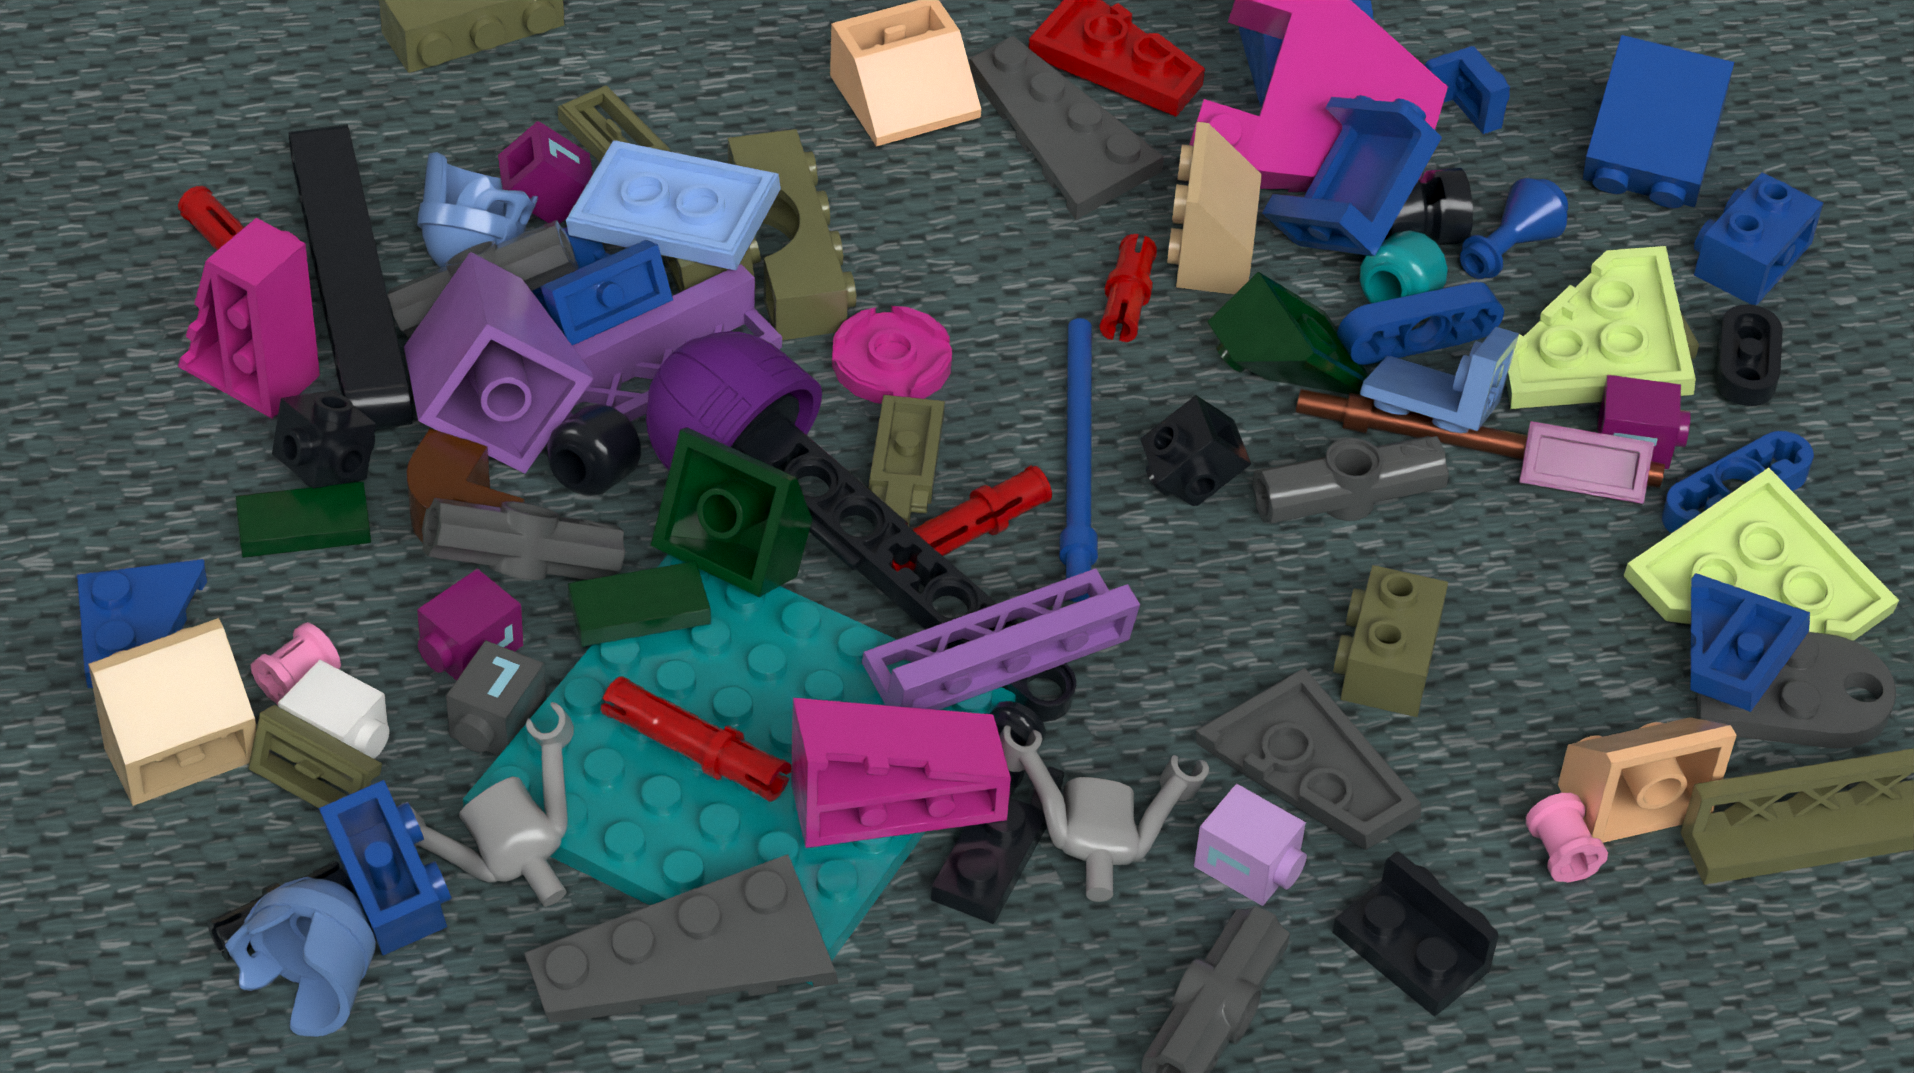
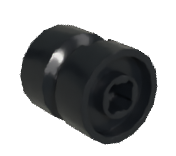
(1438, 207)

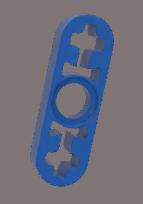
(1385, 327)
(1741, 465)

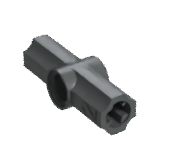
(534, 256)
(1350, 479)
(522, 540)
(1218, 995)

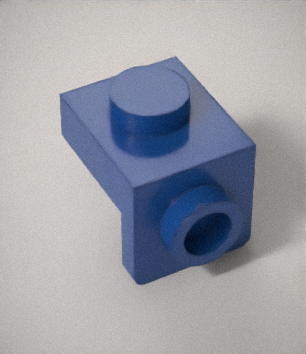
(1473, 86)

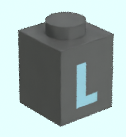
(494, 698)

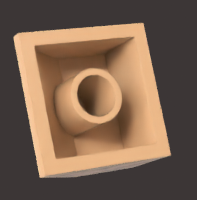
(1644, 775)

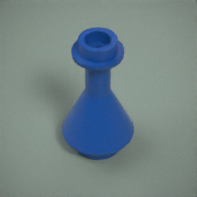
(1532, 213)

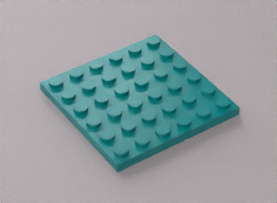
(652, 815)

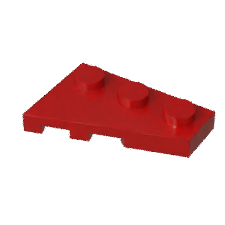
(1113, 52)

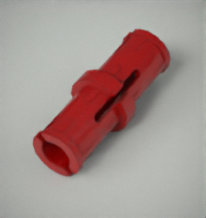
(1128, 288)

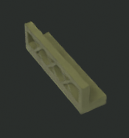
(1810, 827)

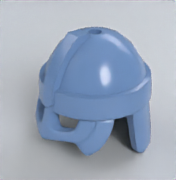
(467, 210)
(312, 937)

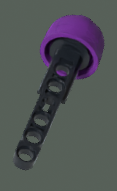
(764, 407)

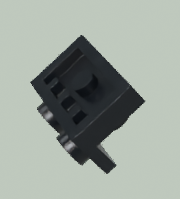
(1419, 935)

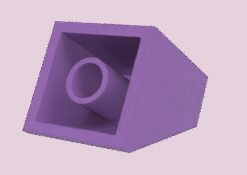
(494, 365)

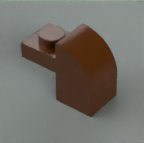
(452, 471)

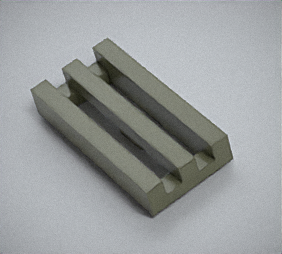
(598, 133)
(315, 756)

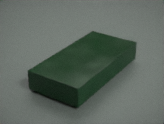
(303, 519)
(639, 603)

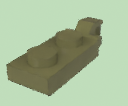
(907, 453)

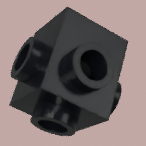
(323, 438)
(1194, 452)

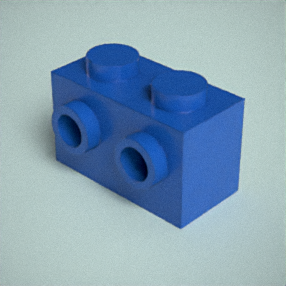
(1756, 238)
(384, 867)

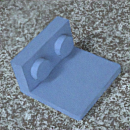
(1452, 400)

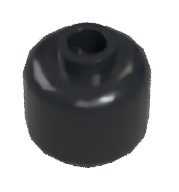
(594, 450)

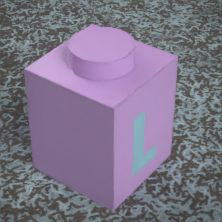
(1251, 845)

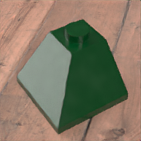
(1284, 339)
(732, 515)

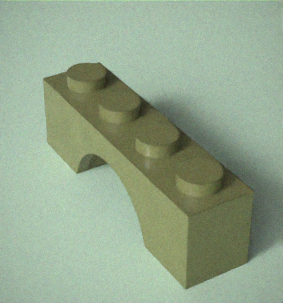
(803, 280)

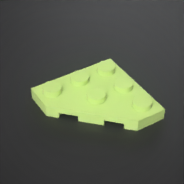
(1611, 323)
(1769, 546)

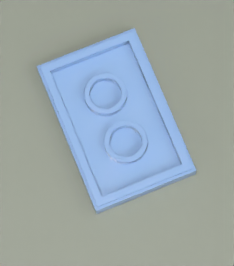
(677, 200)

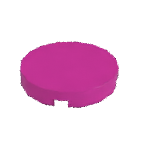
(891, 366)

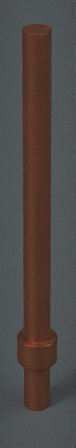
(1360, 414)

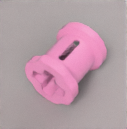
(287, 665)
(1566, 837)

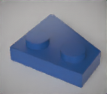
(134, 606)
(1739, 641)

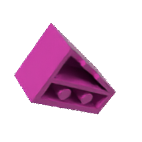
(255, 319)
(893, 770)

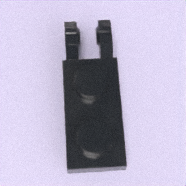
(992, 857)

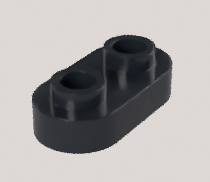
(1749, 355)

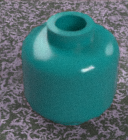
(1403, 267)

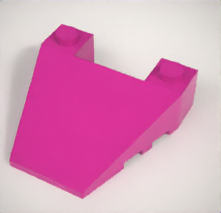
(1323, 54)

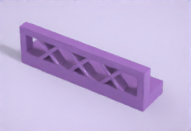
(647, 340)
(1006, 654)

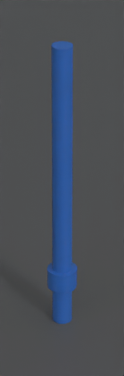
(1078, 539)

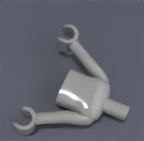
(1098, 814)
(511, 827)

